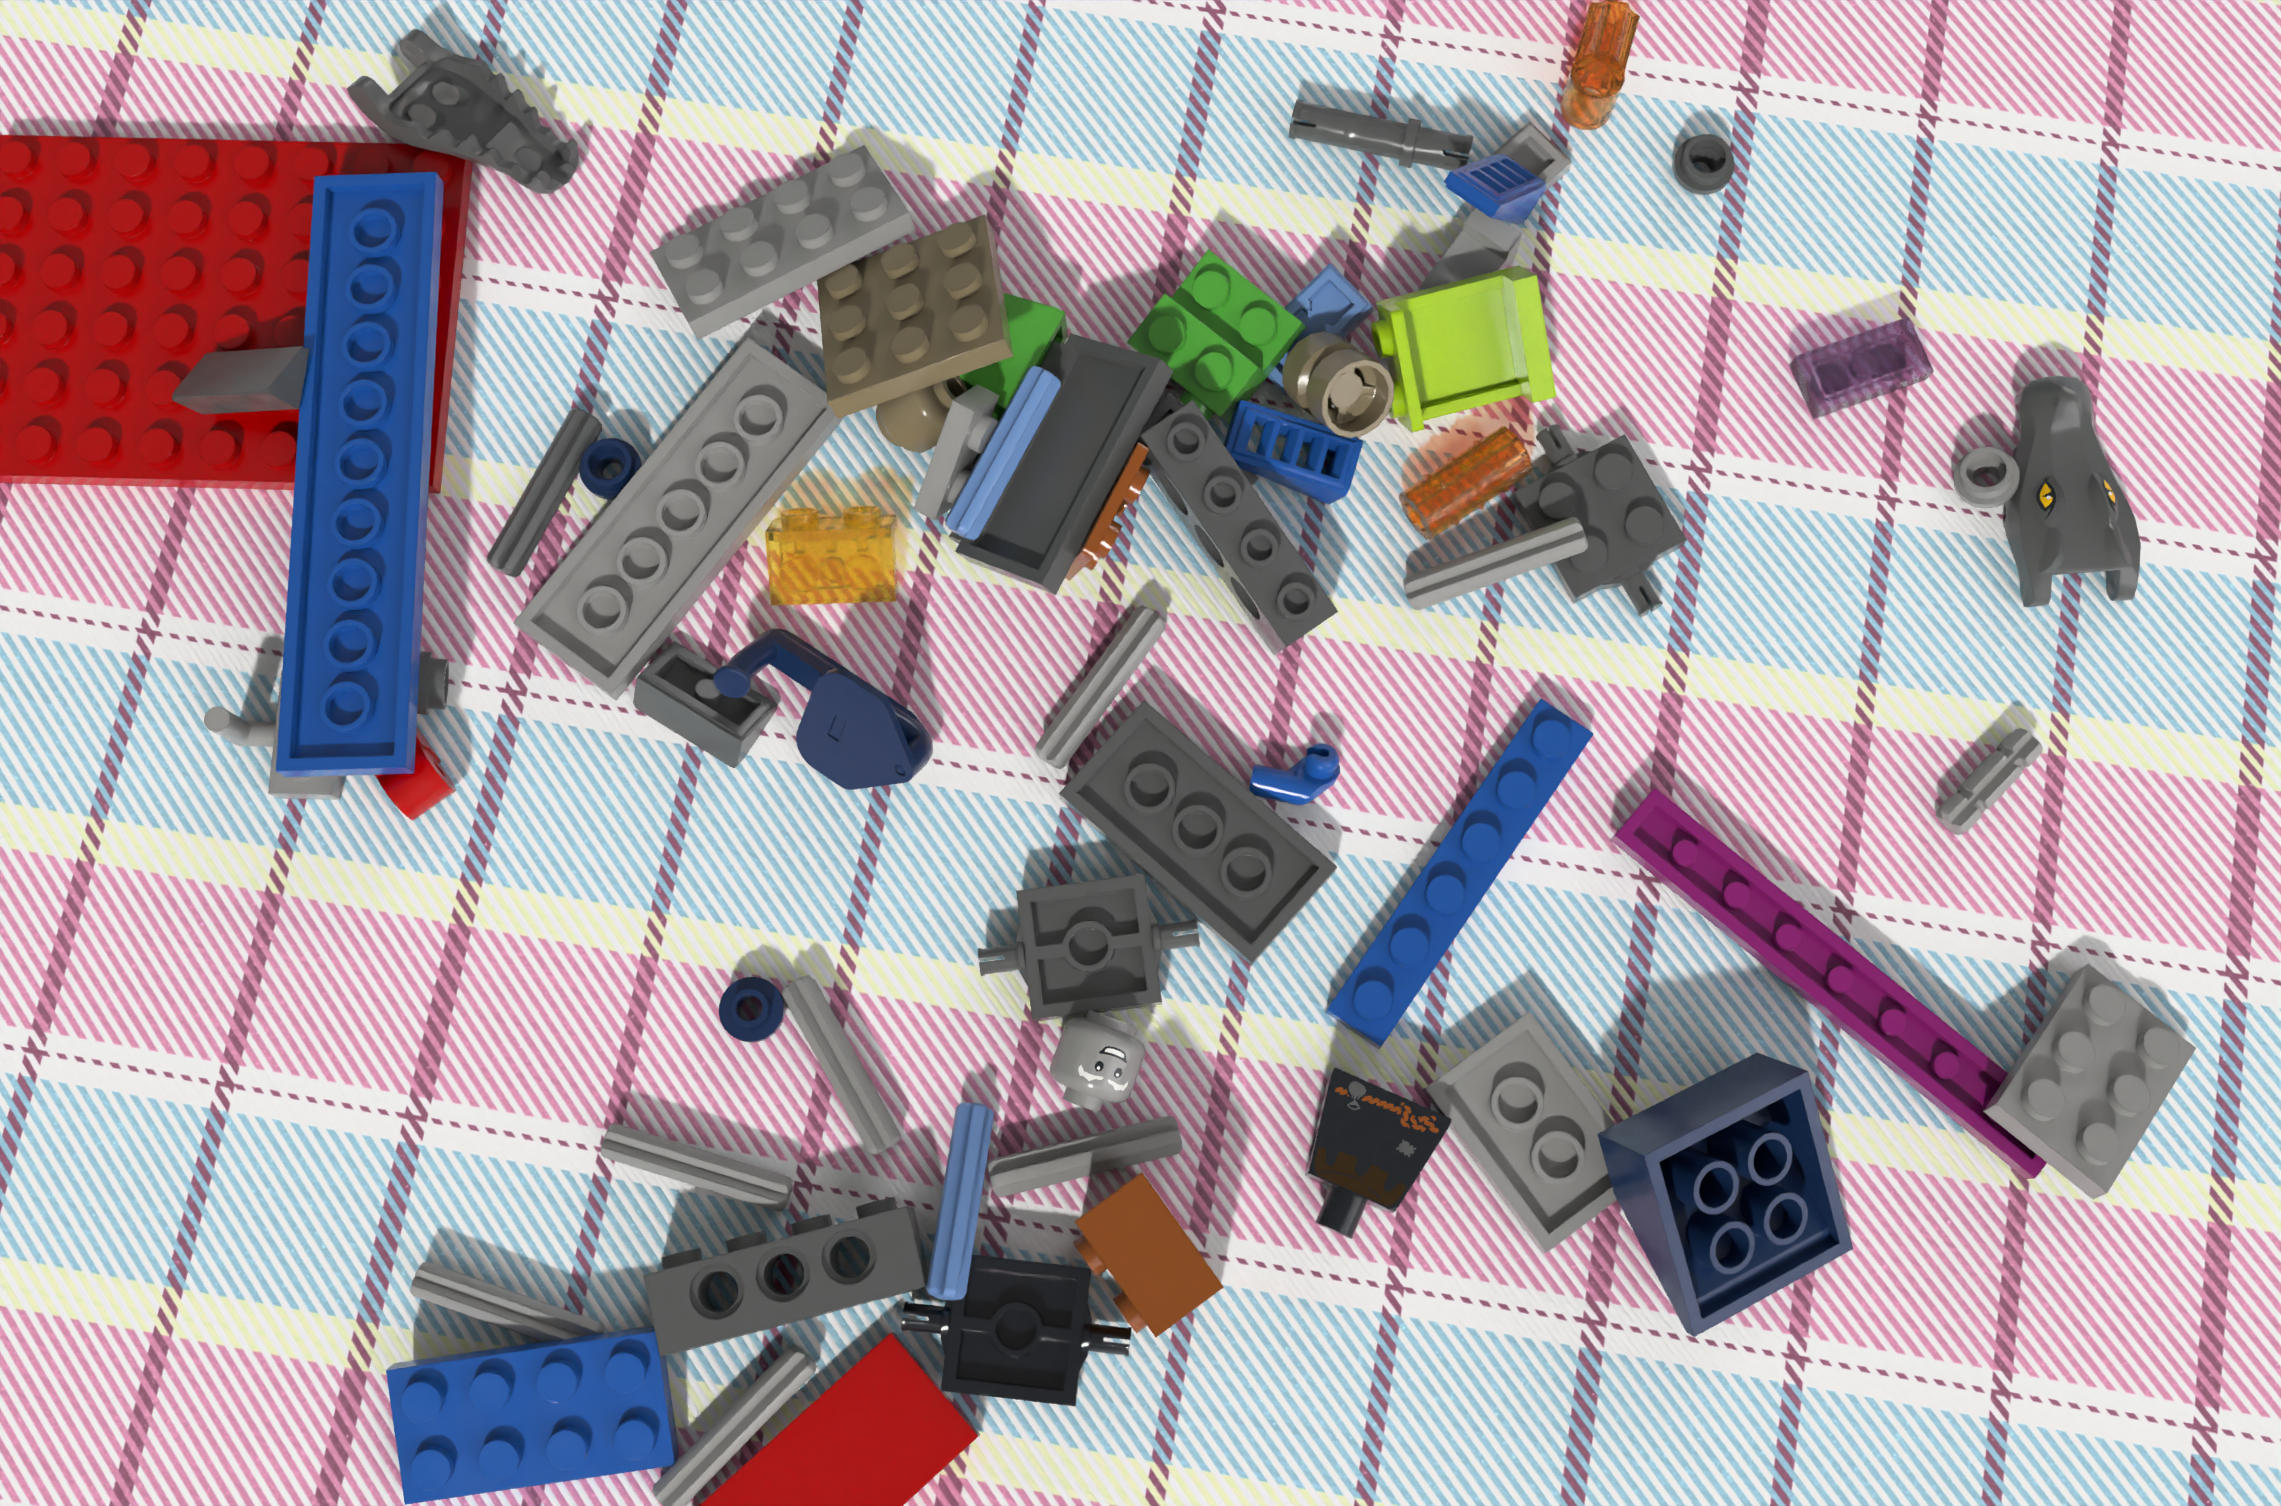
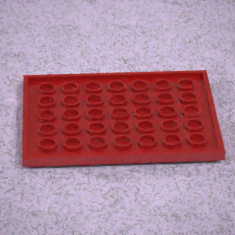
(145, 259)

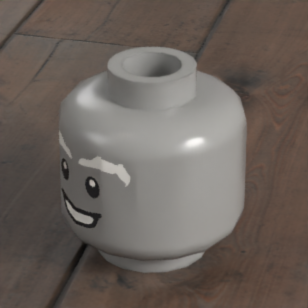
(1097, 1060)

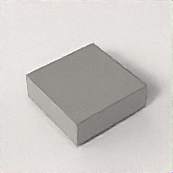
(1536, 154)

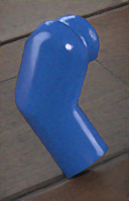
(1302, 781)

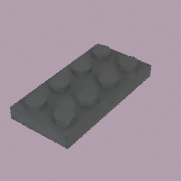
(1198, 832)

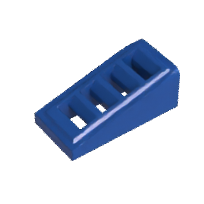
(1497, 187)
(1322, 441)

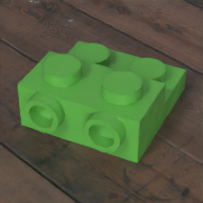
(1217, 336)

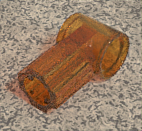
(1599, 64)

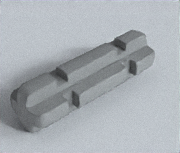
(1989, 781)

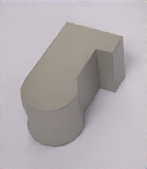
(1479, 249)

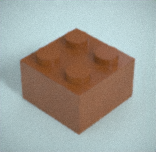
(1147, 1256)

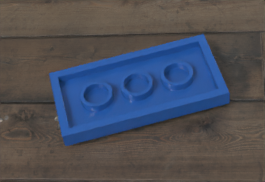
(532, 1415)

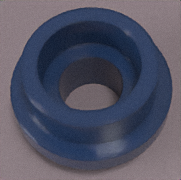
(598, 457)
(766, 1023)

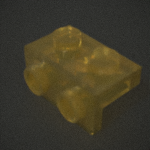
(832, 557)

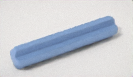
(1003, 453)
(960, 1202)

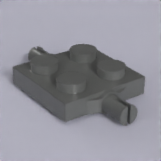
(1618, 511)
(1088, 947)

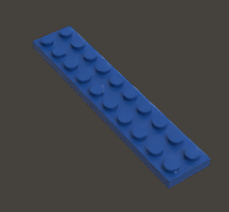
(362, 478)

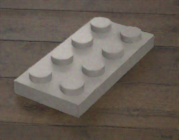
(782, 241)

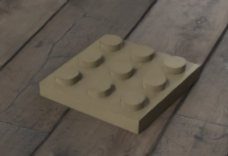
(913, 317)

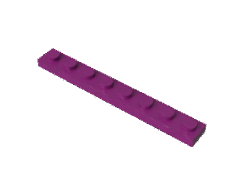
(1823, 970)

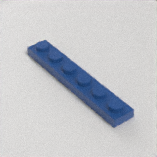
(1459, 874)

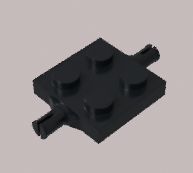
(1018, 1331)

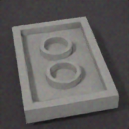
(2090, 1081)
(1530, 1130)

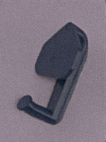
(848, 725)

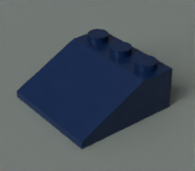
(1729, 1188)

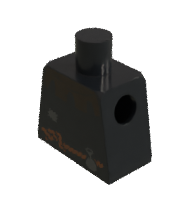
(1368, 1149)

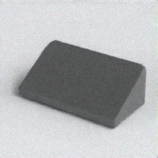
(245, 381)
(683, 697)

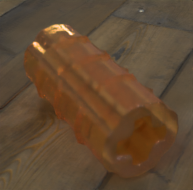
(1466, 482)

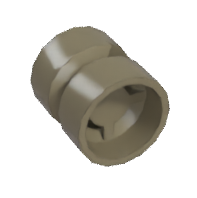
(1338, 384)

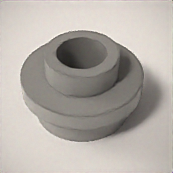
(1983, 461)

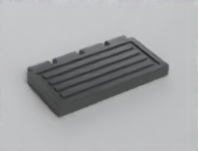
(1069, 462)

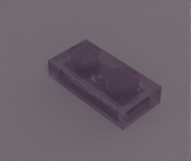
(1861, 367)

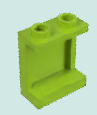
(1464, 345)

